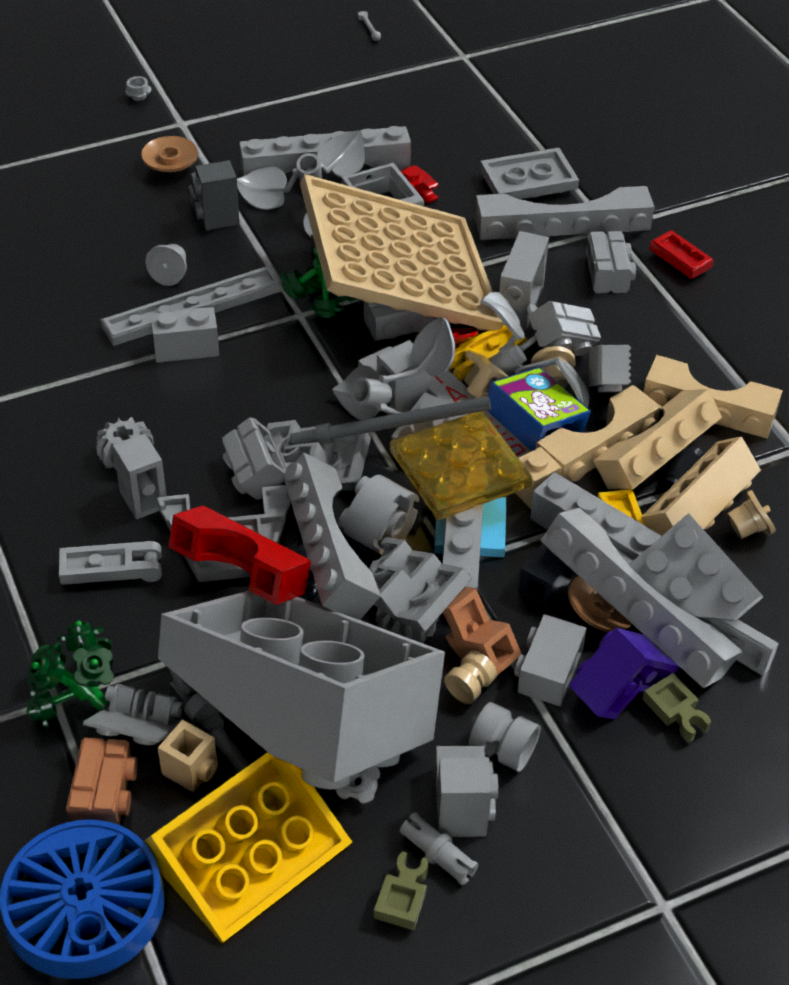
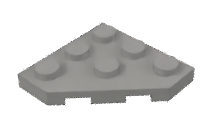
(696, 574)

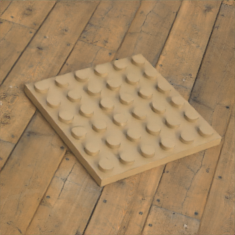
(397, 254)

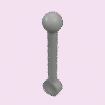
(375, 35)

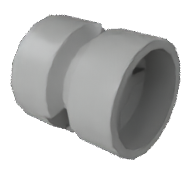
(506, 737)

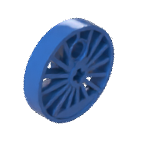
(60, 897)

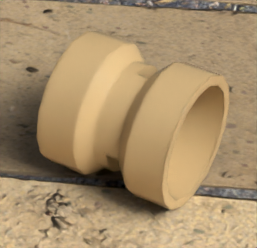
(469, 678)

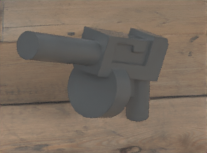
(207, 718)

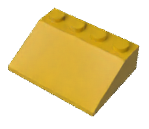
(247, 844)

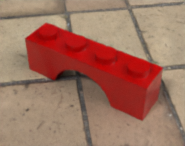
(209, 536)

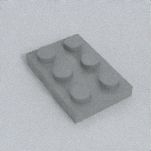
(530, 174)

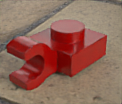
(422, 183)

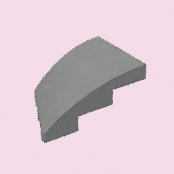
(344, 454)
(415, 584)

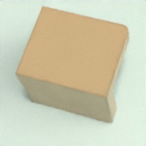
(481, 374)

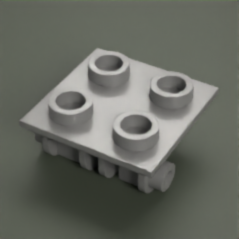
(128, 716)

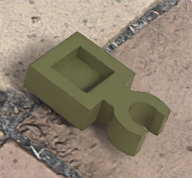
(675, 702)
(402, 895)

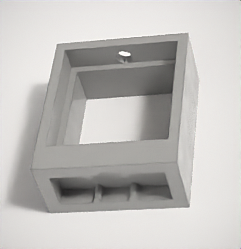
(382, 180)
(524, 273)

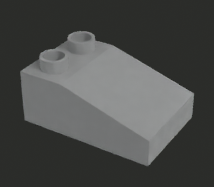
(307, 681)

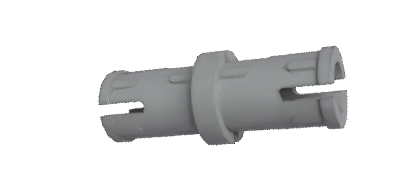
(439, 848)

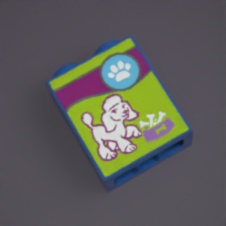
(535, 406)

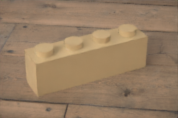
(705, 487)

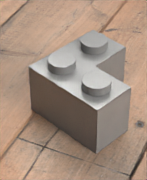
(397, 360)
(464, 791)

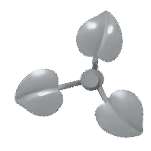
(266, 185)
(511, 358)
(367, 392)

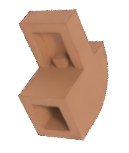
(475, 632)

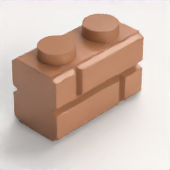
(102, 781)

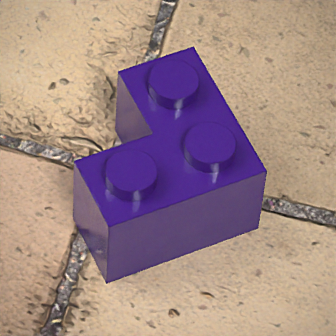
(620, 670)

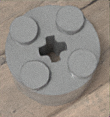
(379, 512)

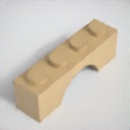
(743, 409)
(627, 416)
(635, 459)

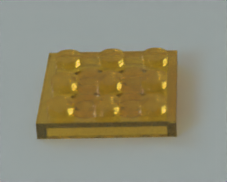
(460, 464)

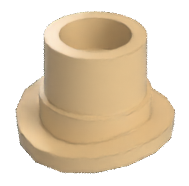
(553, 370)
(750, 518)

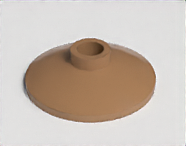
(169, 154)
(594, 607)

